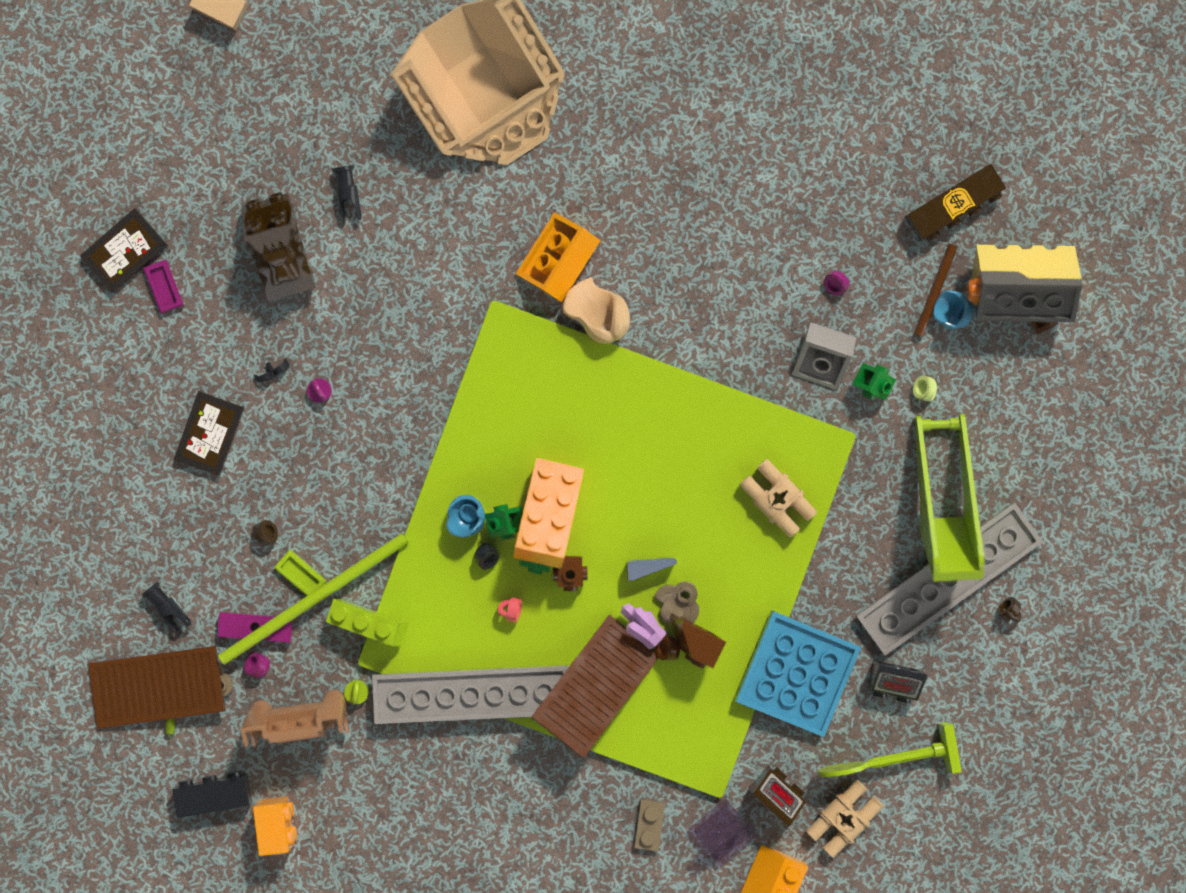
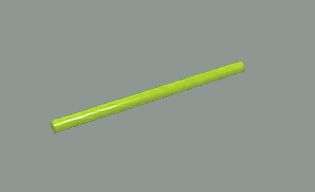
(313, 598)

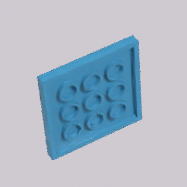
(797, 673)

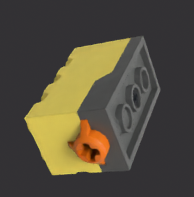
(1025, 284)

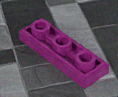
(240, 625)

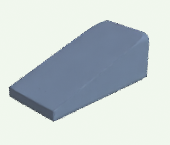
(643, 567)

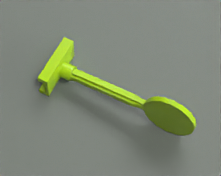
(945, 748)

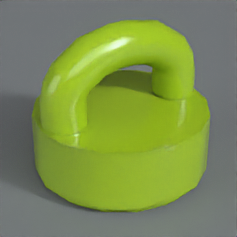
(356, 691)

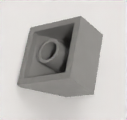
(824, 356)

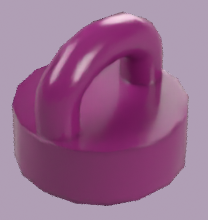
(836, 283)
(319, 390)
(256, 665)

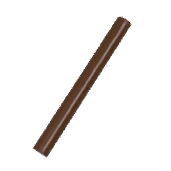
(936, 289)

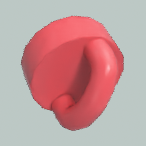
(513, 611)

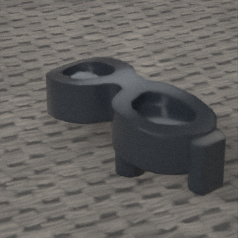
(273, 372)

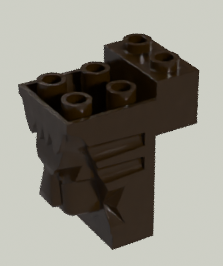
(277, 246)

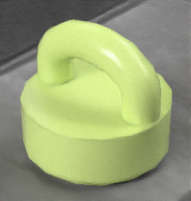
(924, 388)

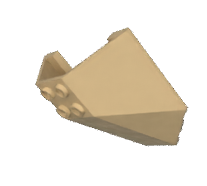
(482, 81)

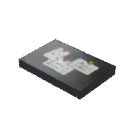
(123, 250)
(209, 433)

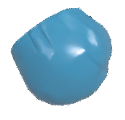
(953, 310)
(465, 516)

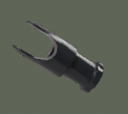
(346, 190)
(166, 607)

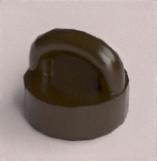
(265, 532)
(1010, 610)

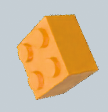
(274, 825)

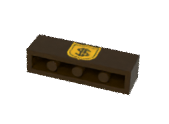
(955, 202)

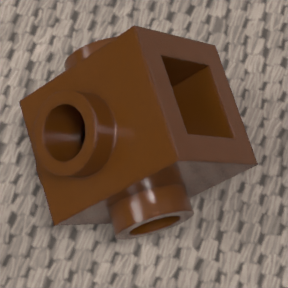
(570, 563)

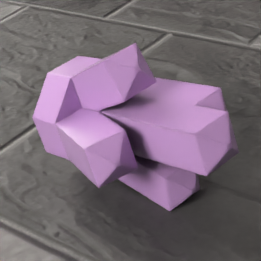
(643, 625)

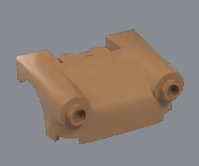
(295, 721)

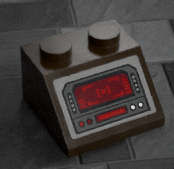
(778, 795)

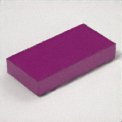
(163, 286)

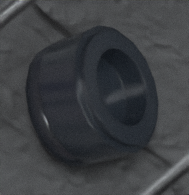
(486, 556)

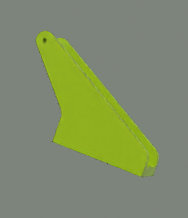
(950, 543)

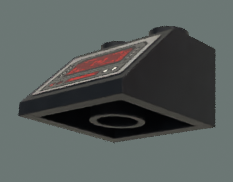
(896, 681)

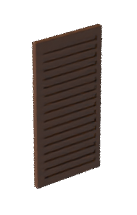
(156, 687)
(595, 687)

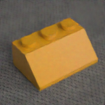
(558, 256)
(774, 872)

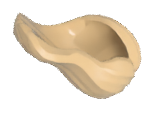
(598, 310)

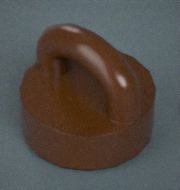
(668, 648)

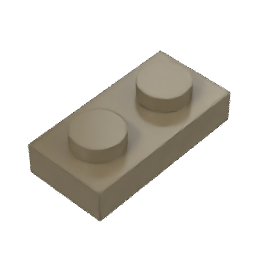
(649, 825)

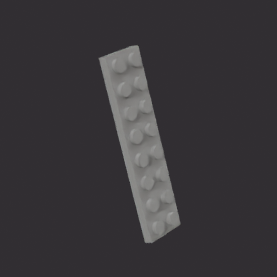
(921, 601)
(462, 694)

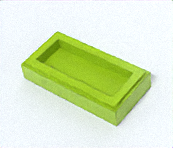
(299, 573)

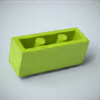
(367, 622)

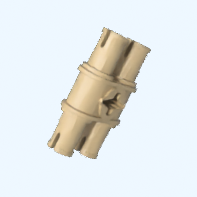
(779, 484)
(843, 805)

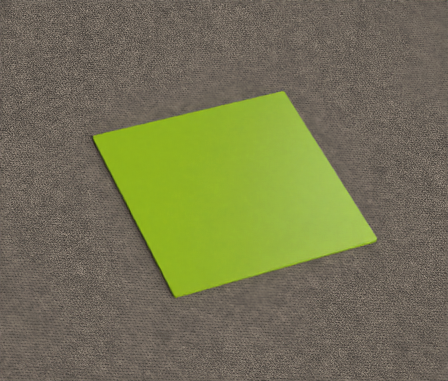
(655, 484)

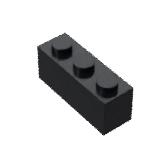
(212, 794)

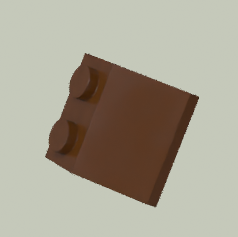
(699, 644)

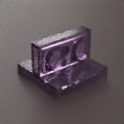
(722, 832)

